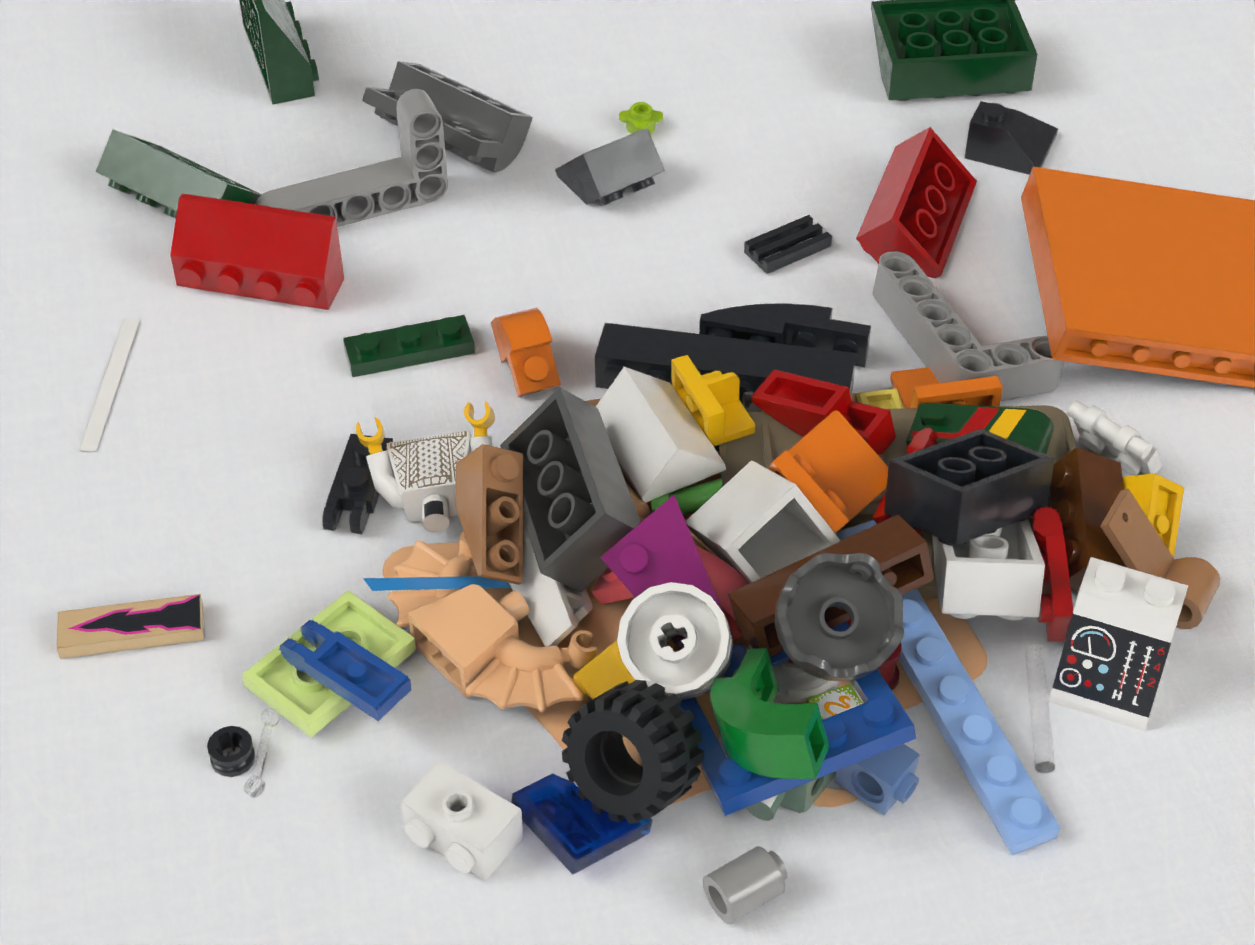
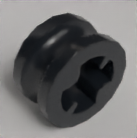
(231, 764)

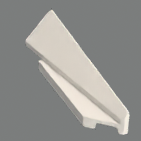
(552, 605)

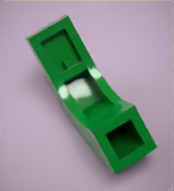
(762, 735)

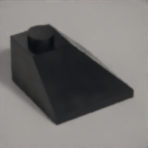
(1008, 138)

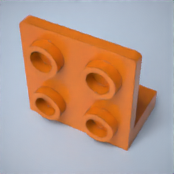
(922, 386)
(834, 470)

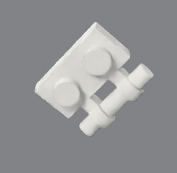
(1123, 442)

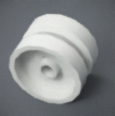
(668, 612)

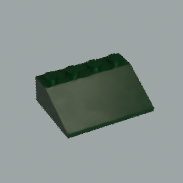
(952, 48)
(279, 49)

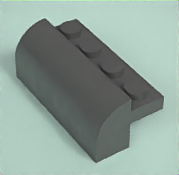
(472, 122)

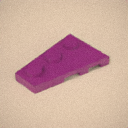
(659, 553)

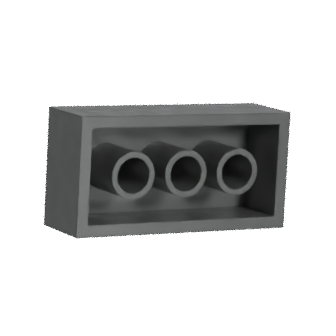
(571, 489)

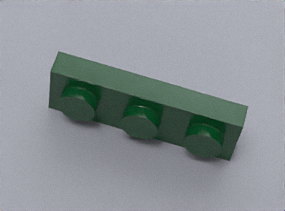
(408, 345)

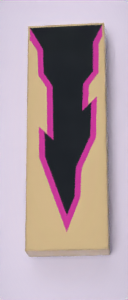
(130, 626)

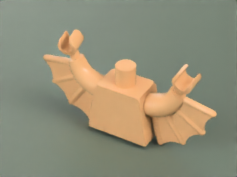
(478, 640)

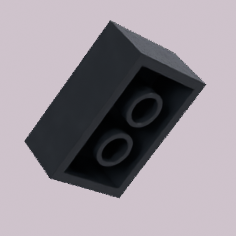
(968, 486)

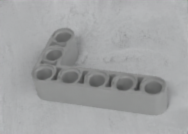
(383, 186)
(946, 342)

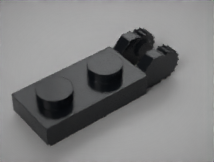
(352, 488)

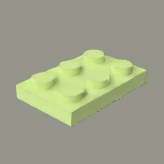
(304, 699)

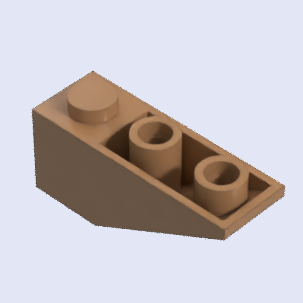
(492, 511)

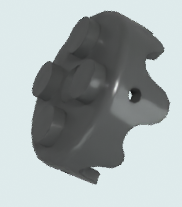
(858, 588)

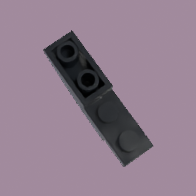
(789, 325)

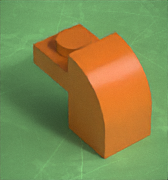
(525, 344)

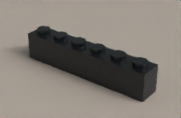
(752, 361)

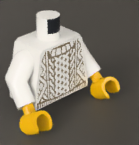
(422, 471)

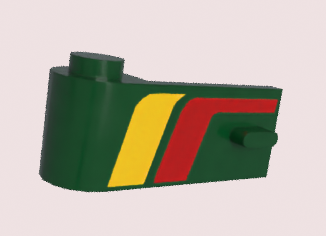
(1018, 425)

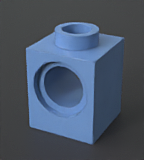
(882, 778)

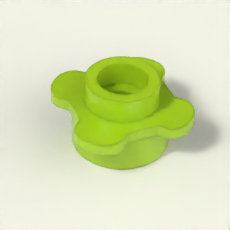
(640, 117)

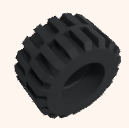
(606, 769)

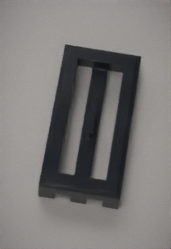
(785, 240)

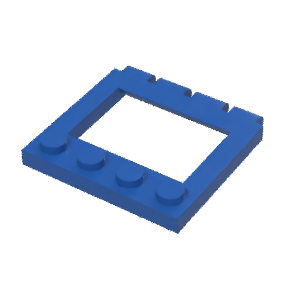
(850, 734)

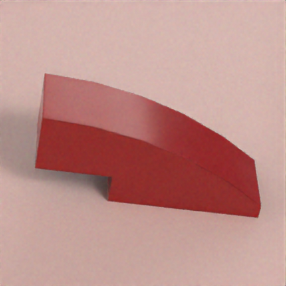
(806, 402)

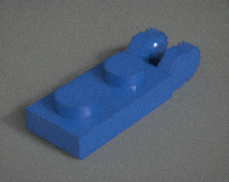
(347, 669)

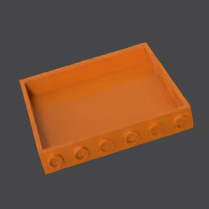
(1144, 275)

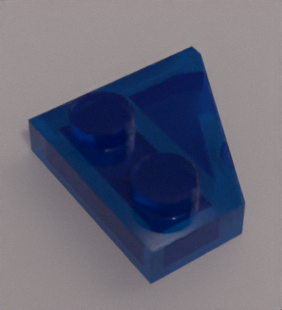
(571, 826)

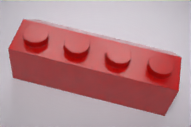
(918, 203)
(256, 251)

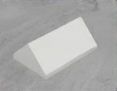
(655, 436)

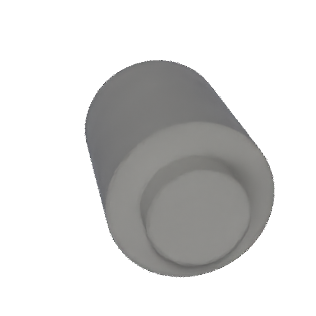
(745, 884)

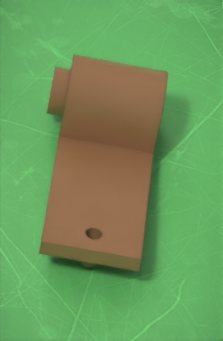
(1145, 552)

